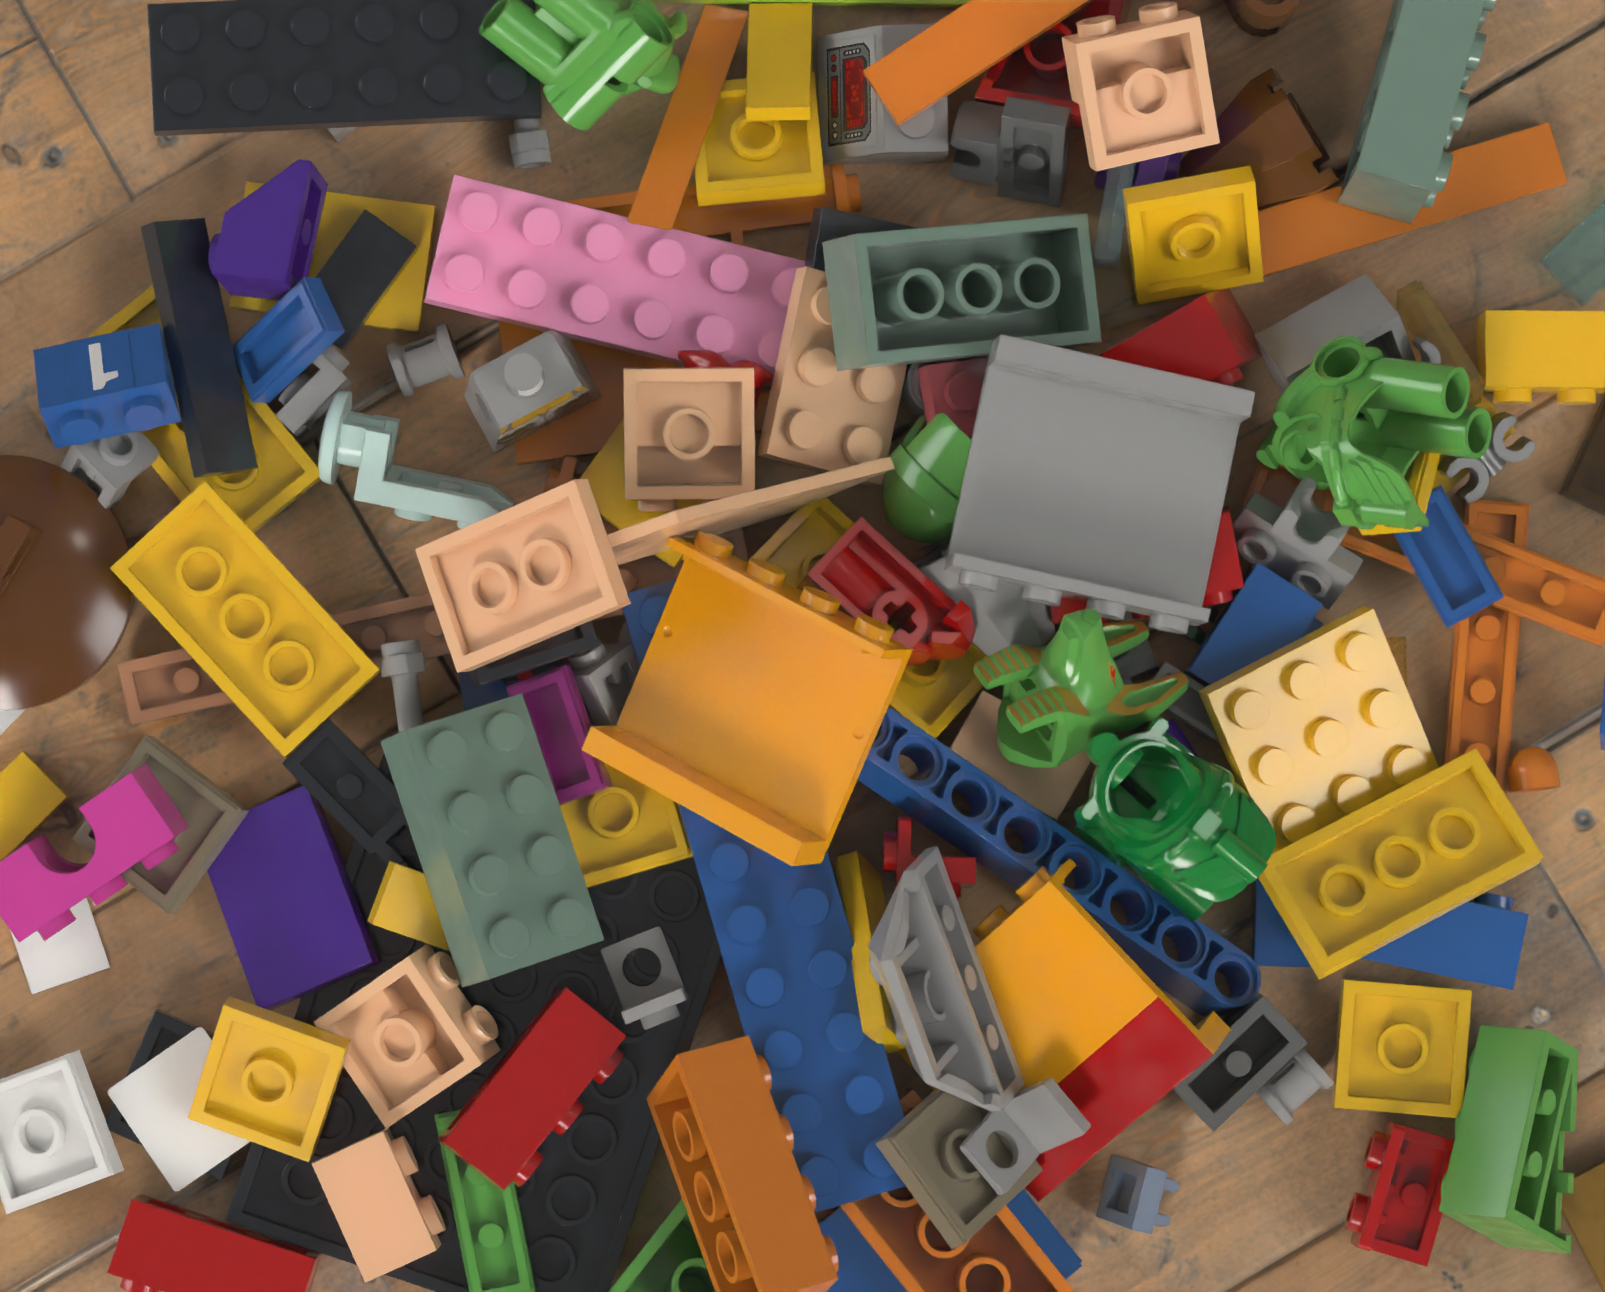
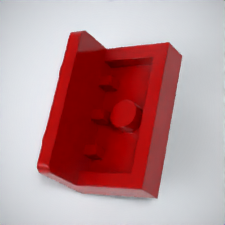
(898, 858)
(1402, 1194)

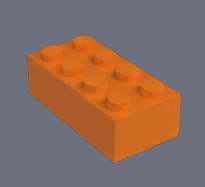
(740, 1173)
(992, 1260)

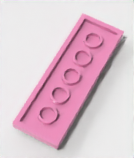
(607, 278)

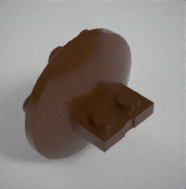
(57, 589)

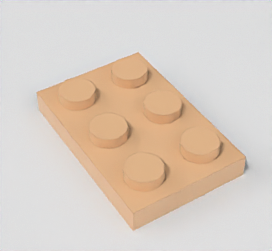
(822, 414)

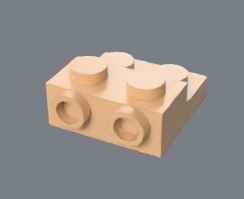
(1141, 85)
(688, 434)
(411, 1034)

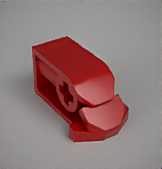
(883, 584)

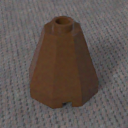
(1270, 136)

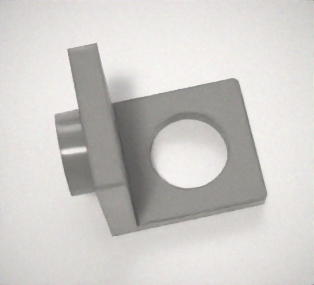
(649, 1003)
(1032, 1123)

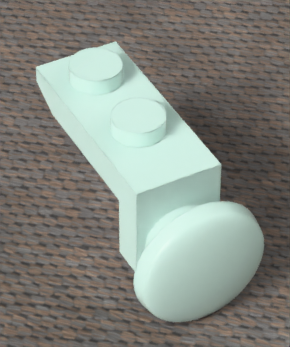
(415, 494)

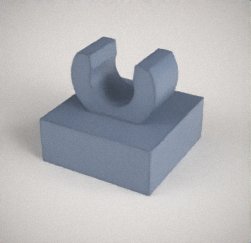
(1134, 1195)

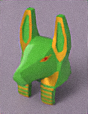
(1071, 690)

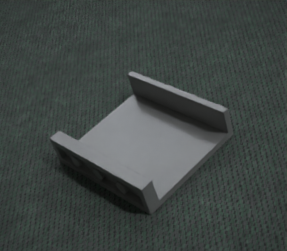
(1095, 483)

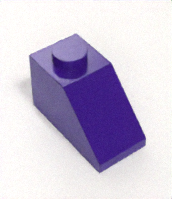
(270, 235)

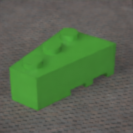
(1510, 1139)

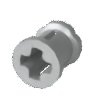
(425, 360)
(1294, 1085)

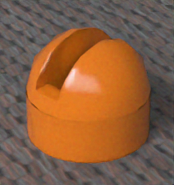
(1532, 771)

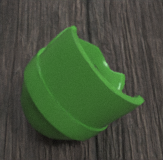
(926, 480)

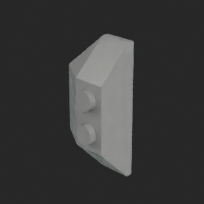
(941, 991)

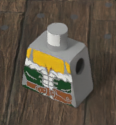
(529, 389)

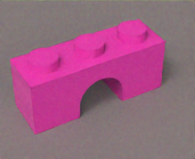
(130, 825)

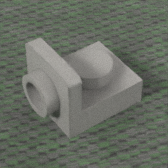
(310, 398)
(111, 464)
(605, 679)

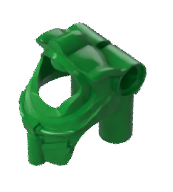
(1183, 829)

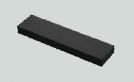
(199, 348)

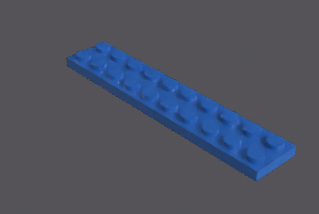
(793, 989)

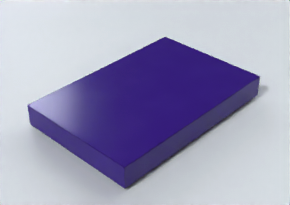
(290, 901)

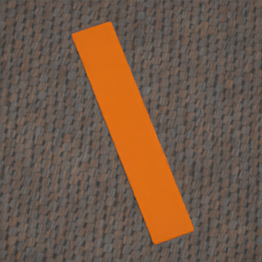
(687, 117)

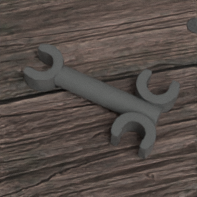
(1496, 454)

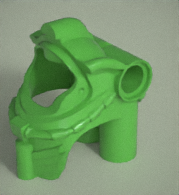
(589, 50)
(1362, 422)

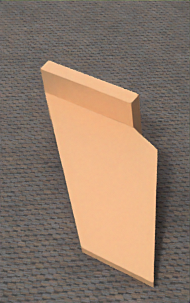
(557, 568)

